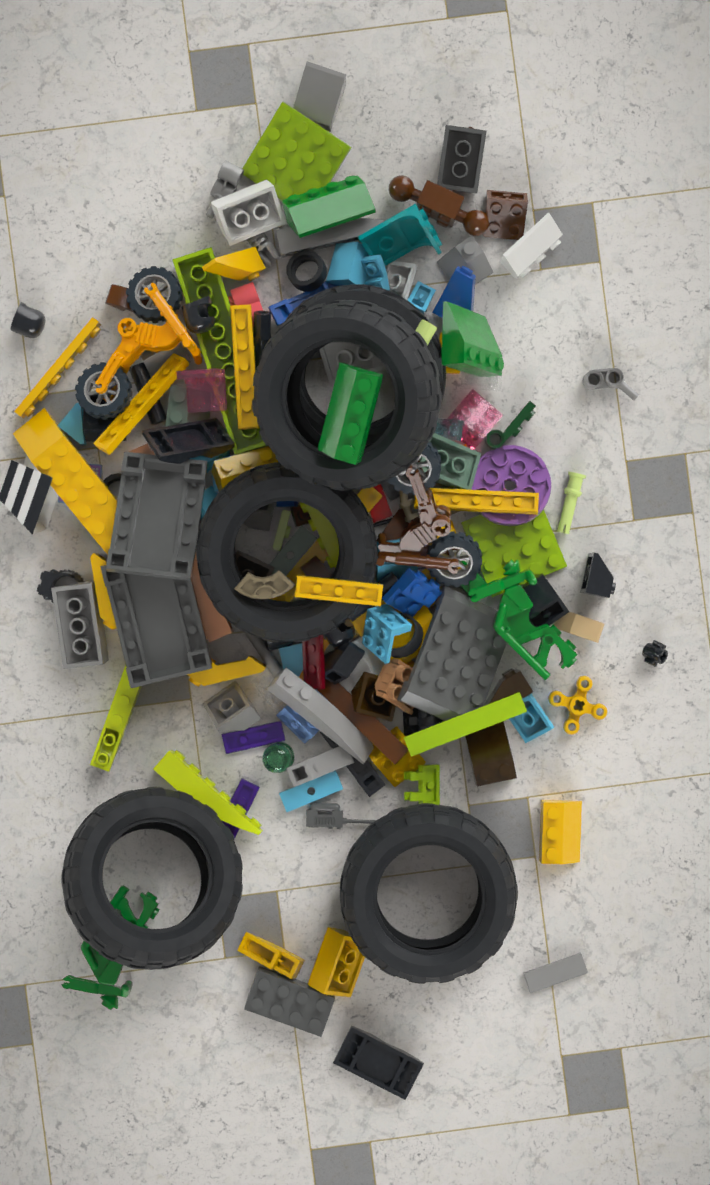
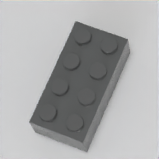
(289, 1001)

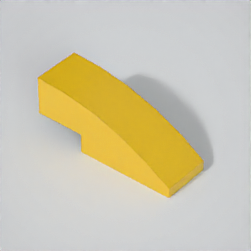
(271, 955)

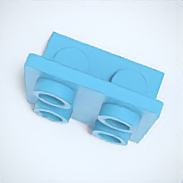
(380, 628)

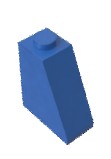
(458, 291)

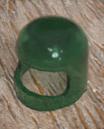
(278, 757)

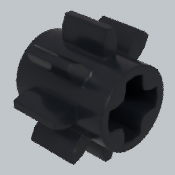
(655, 653)

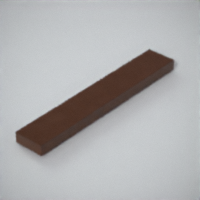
(367, 725)

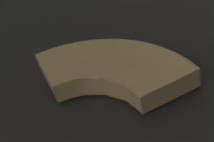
(264, 587)

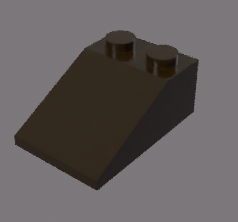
(510, 684)
(490, 755)

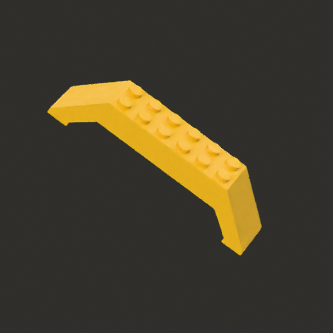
(71, 474)
(217, 674)

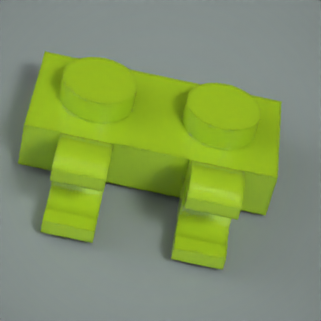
(428, 784)

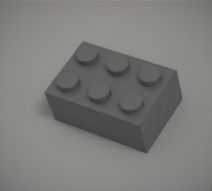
(461, 158)

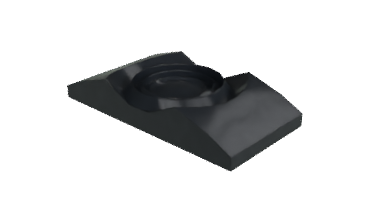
(189, 440)
(378, 1062)

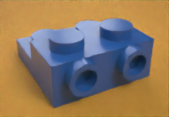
(412, 592)

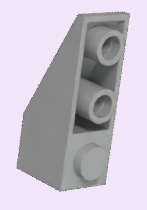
(319, 765)

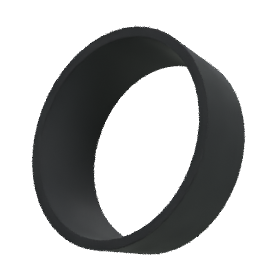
(413, 644)

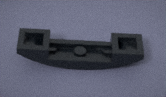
(363, 773)

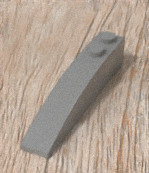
(347, 232)
(320, 713)

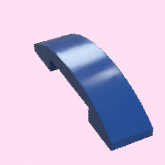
(283, 308)

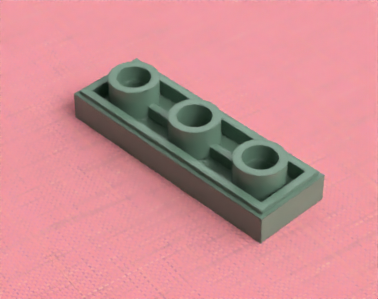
(298, 544)

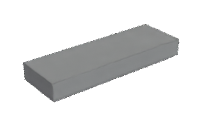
(555, 972)

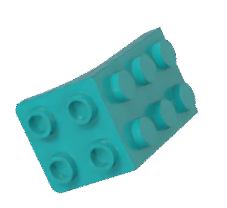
(401, 235)

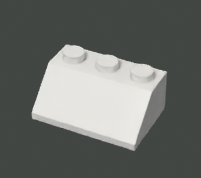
(248, 212)
(531, 247)

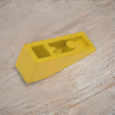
(237, 265)

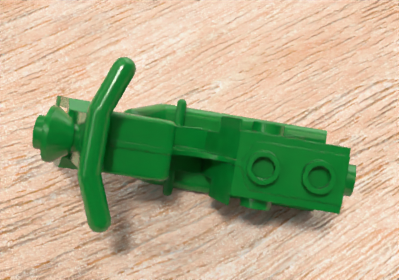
(513, 619)
(105, 970)

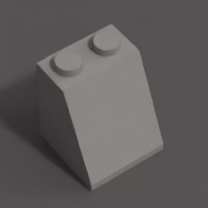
(320, 94)

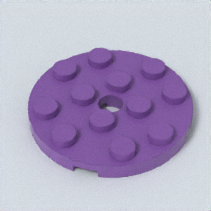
(515, 465)

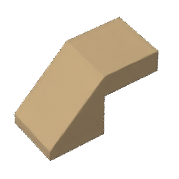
(580, 626)

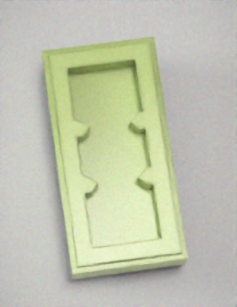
(283, 530)

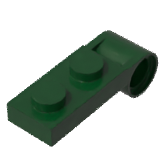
(514, 428)

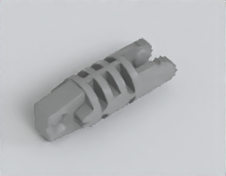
(262, 244)

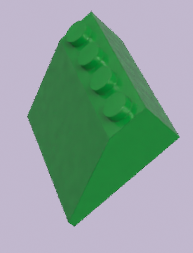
(469, 342)

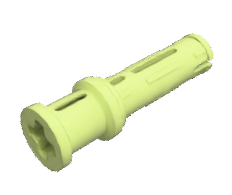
(572, 492)

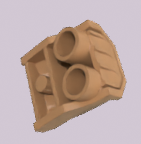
(391, 681)

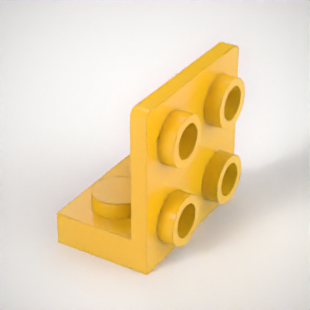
(393, 772)

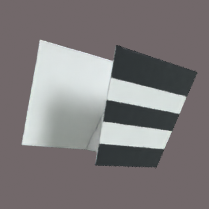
(29, 495)

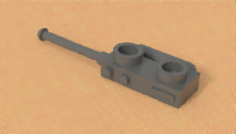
(332, 820)

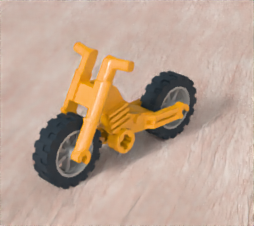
(135, 341)

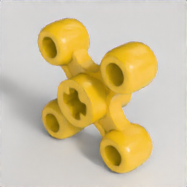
(569, 702)

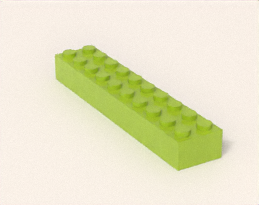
(216, 343)

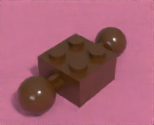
(439, 204)

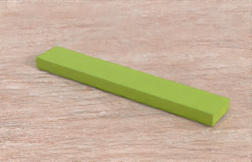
(465, 724)

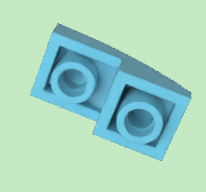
(376, 271)

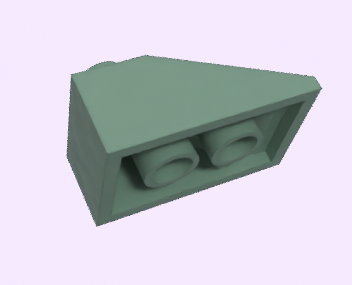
(457, 463)

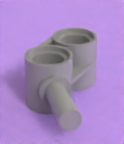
(227, 184)
(603, 381)

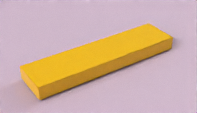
(338, 590)

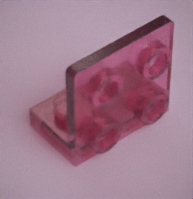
(205, 389)
(478, 418)

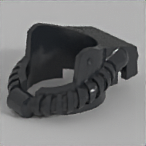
(50, 578)

